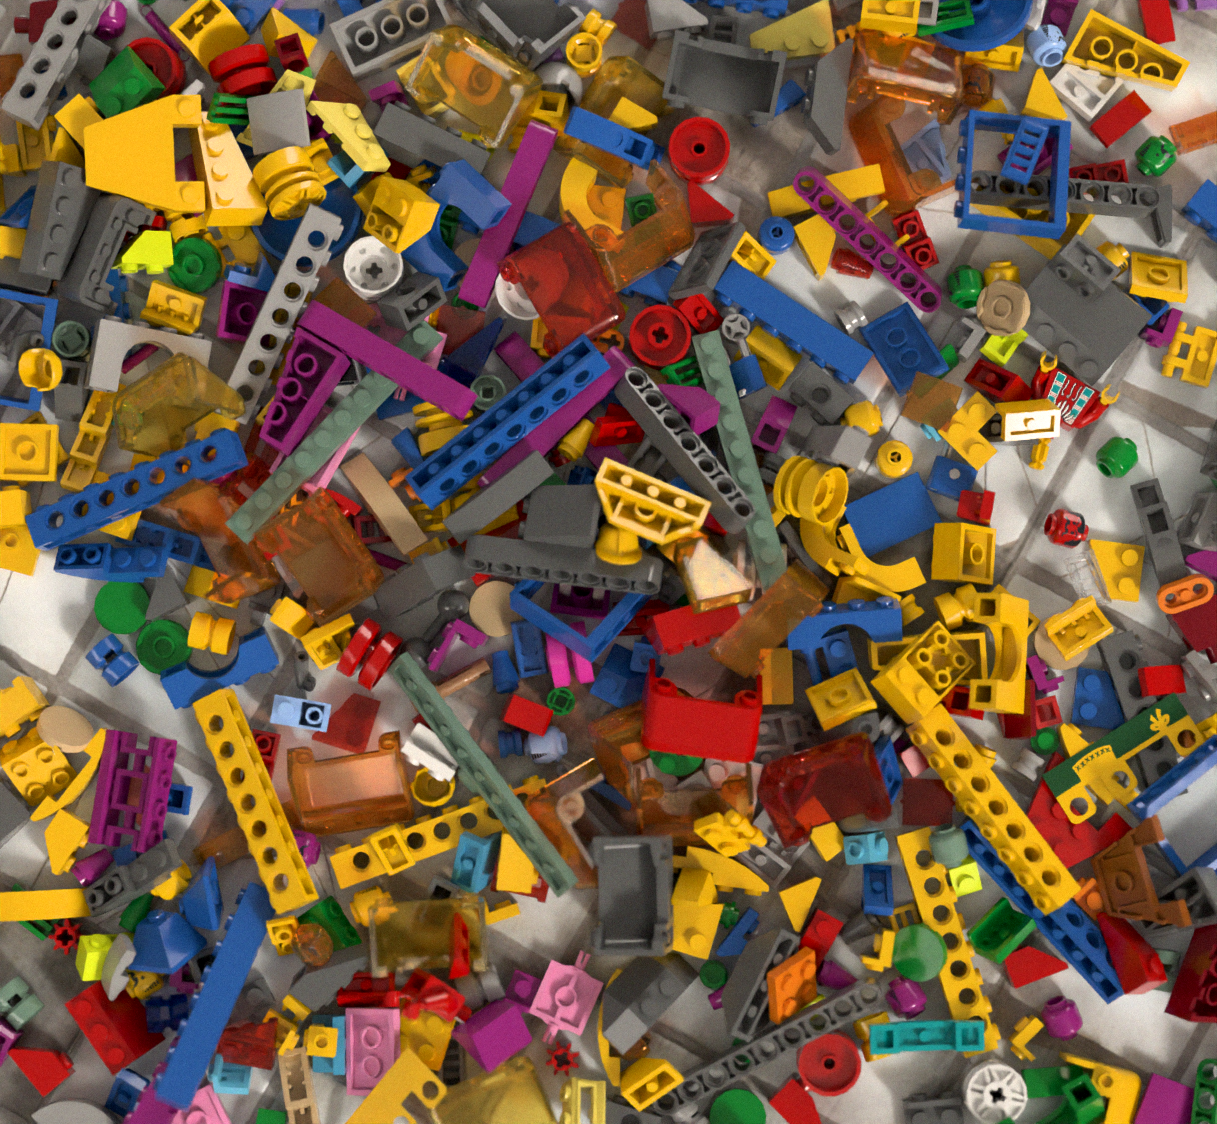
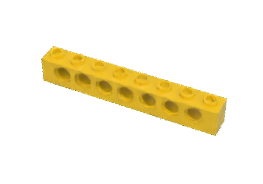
(267, 807)
(1006, 813)
(908, 846)
(349, 873)

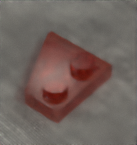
(351, 724)
(250, 1044)

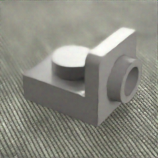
(968, 343)

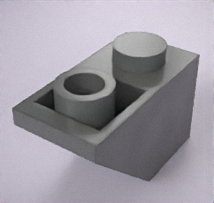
(70, 394)

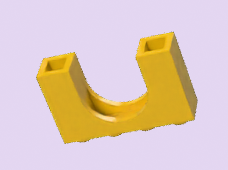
(1009, 624)

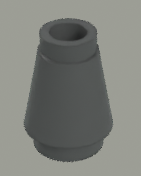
(859, 926)

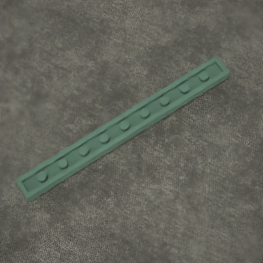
(326, 439)
(740, 456)
(483, 775)

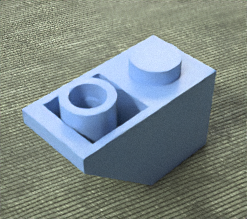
(300, 713)

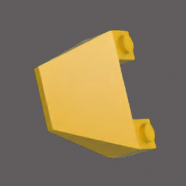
(135, 154)

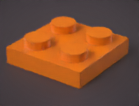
(792, 985)

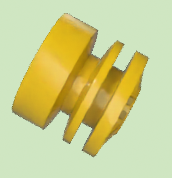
(288, 182)
(441, 427)
(810, 490)

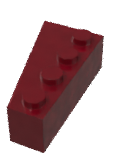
(1196, 984)

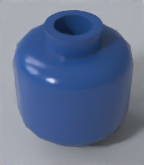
(781, 243)

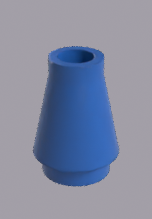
(308, 19)
(504, 674)

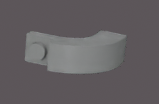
(75, 1112)

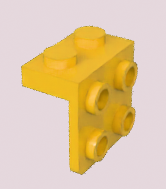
(36, 767)

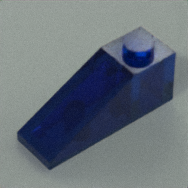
(469, 359)

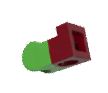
(293, 55)

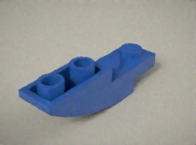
(612, 138)
(113, 564)

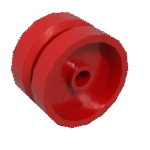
(163, 63)
(243, 72)
(705, 136)
(659, 321)
(373, 656)
(831, 1078)

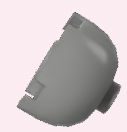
(563, 79)

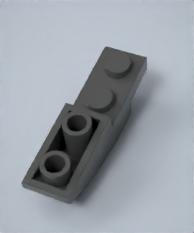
(1159, 531)
(133, 880)

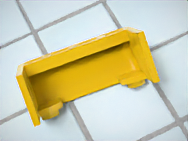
(1116, 1083)

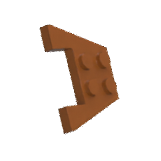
(1127, 881)

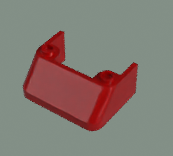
(700, 725)

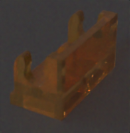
(1195, 133)

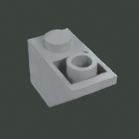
(671, 15)

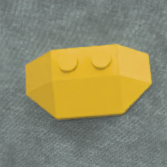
(647, 504)

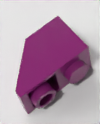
(773, 425)

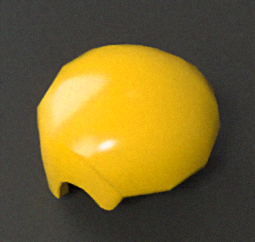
(40, 369)
(430, 790)

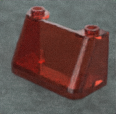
(564, 287)
(823, 788)

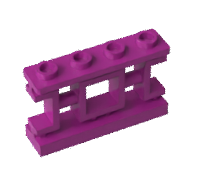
(114, 788)

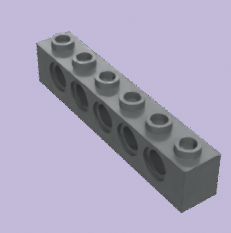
(1110, 651)

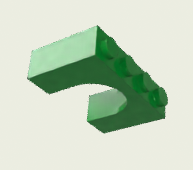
(1080, 1105)

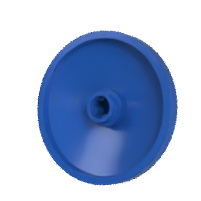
(993, 25)
(277, 234)

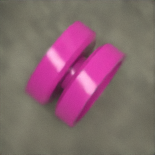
(562, 658)

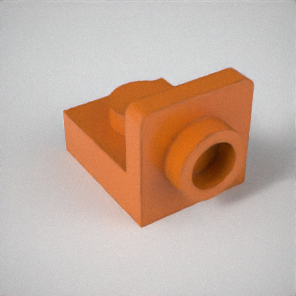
(398, 478)
(1089, 897)

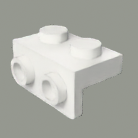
(426, 748)

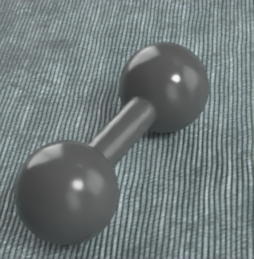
(451, 606)

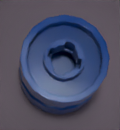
(119, 667)

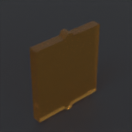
(931, 401)

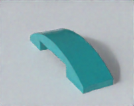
(926, 1036)

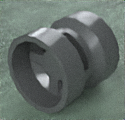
(770, 468)

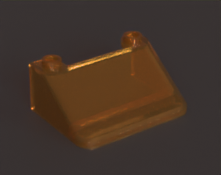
(351, 789)

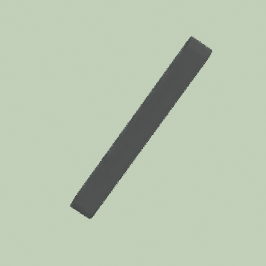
(776, 1035)

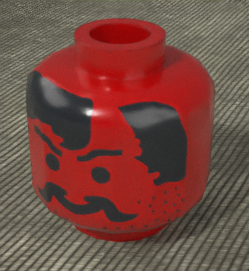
(1066, 528)

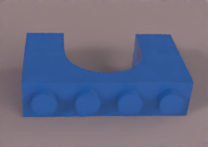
(475, 196)

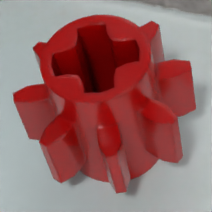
(62, 942)
(559, 1050)

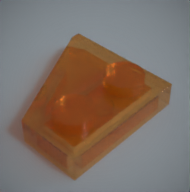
(337, 85)

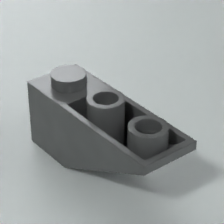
(318, 984)

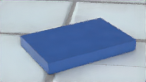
(903, 347)
(891, 514)

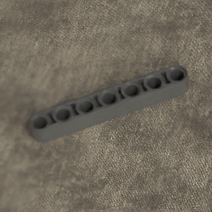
(1076, 202)
(684, 450)
(559, 565)

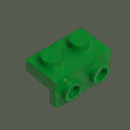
(333, 920)
(1000, 931)

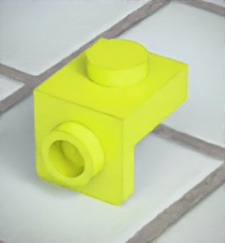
(1002, 347)
(965, 877)

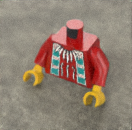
(1077, 400)

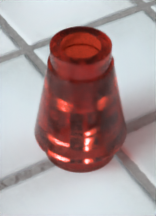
(851, 264)

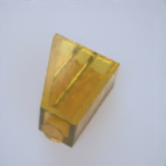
(708, 576)

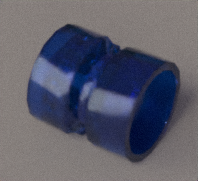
(177, 1011)

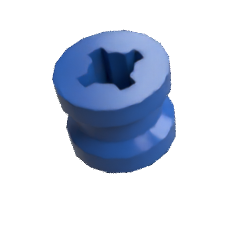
(510, 743)

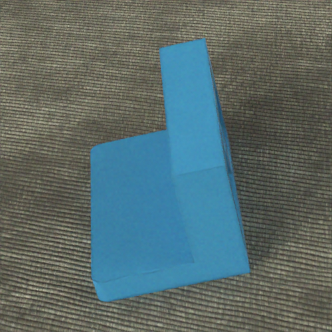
(347, 169)
(475, 861)
(338, 1063)

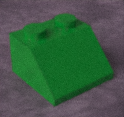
(125, 85)

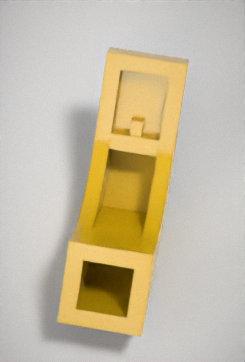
(574, 188)
(822, 548)
(893, 578)

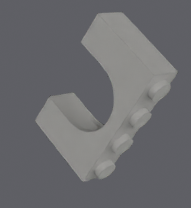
(114, 339)

